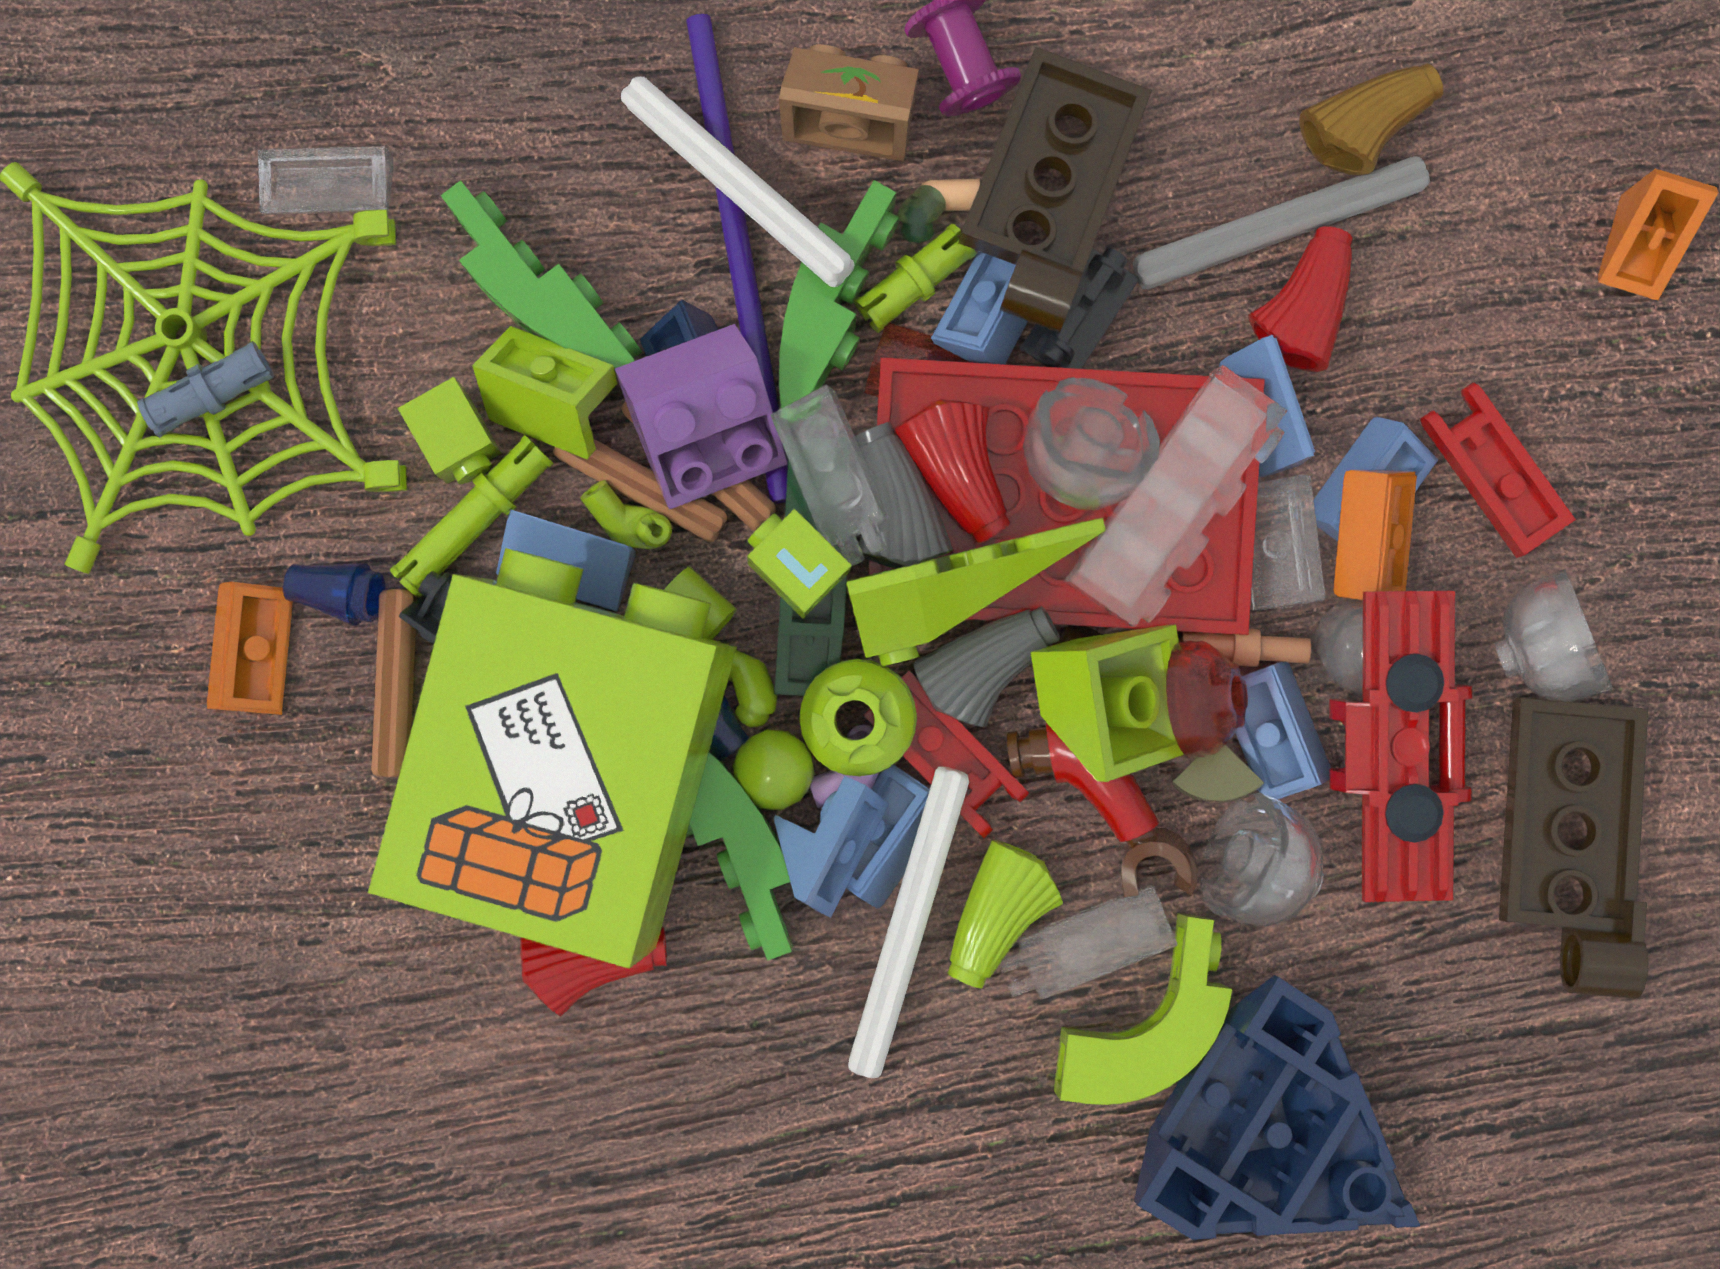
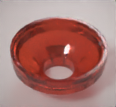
(1204, 698)

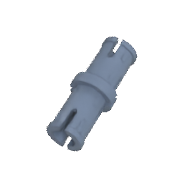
(205, 389)

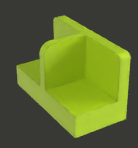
(543, 389)

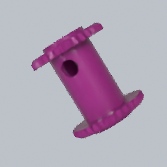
(962, 55)

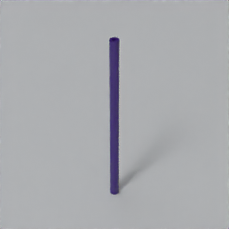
(734, 224)

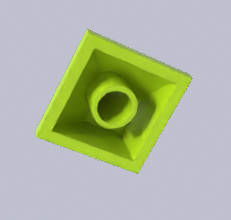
(1110, 699)

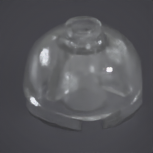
(1088, 444)
(1551, 642)
(1263, 863)

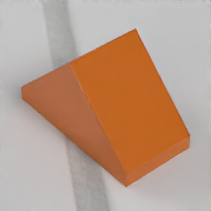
(1653, 231)

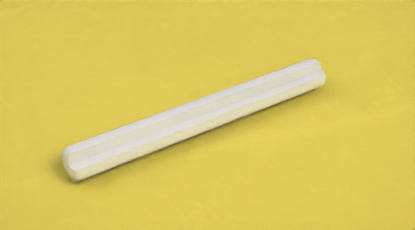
(738, 182)
(908, 922)

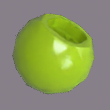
(774, 769)

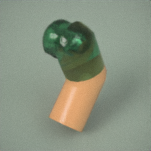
(930, 202)

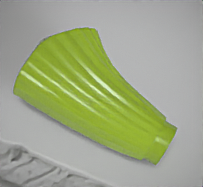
(1003, 902)

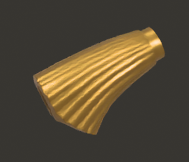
(1357, 123)

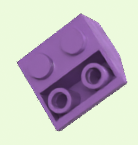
(702, 415)

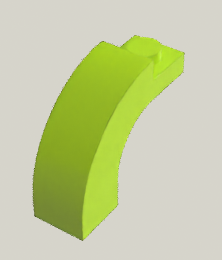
(1162, 1048)

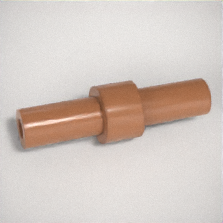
(1252, 648)

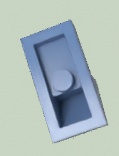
(826, 861)

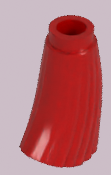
(1311, 303)
(953, 457)
(564, 976)

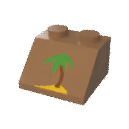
(848, 102)

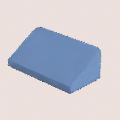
(973, 321)
(1266, 362)
(1380, 446)
(604, 561)
(1280, 734)
(893, 840)

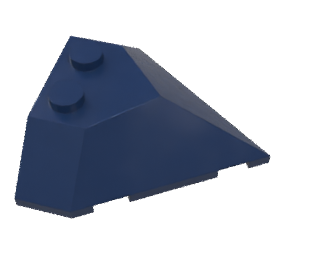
(1271, 1132)

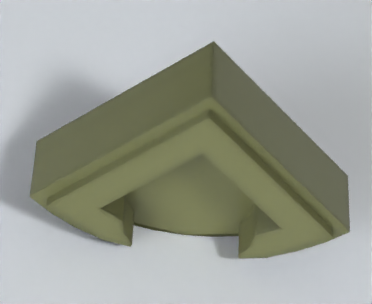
(1218, 778)

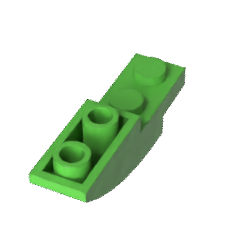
(546, 306)
(815, 325)
(751, 854)

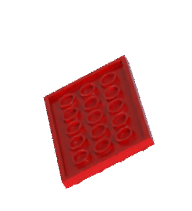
(1204, 598)

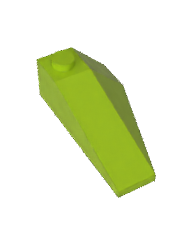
(931, 597)

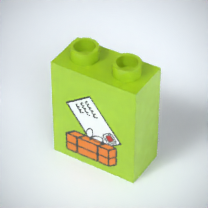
(555, 760)

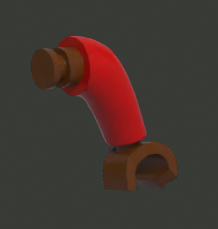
(1117, 801)

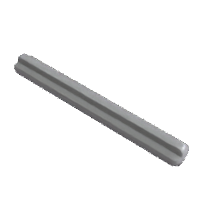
(1281, 222)

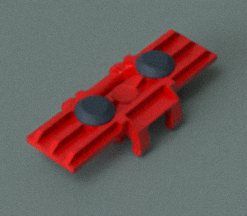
(1388, 746)

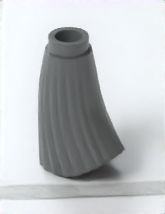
(913, 524)
(973, 670)

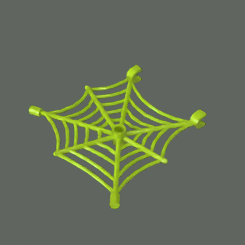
(368, 229)

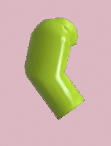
(626, 523)
(752, 689)

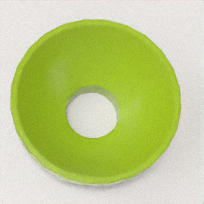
(883, 693)

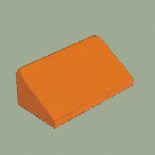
(1374, 532)
(249, 649)

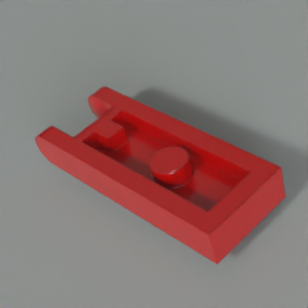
(1499, 474)
(947, 743)

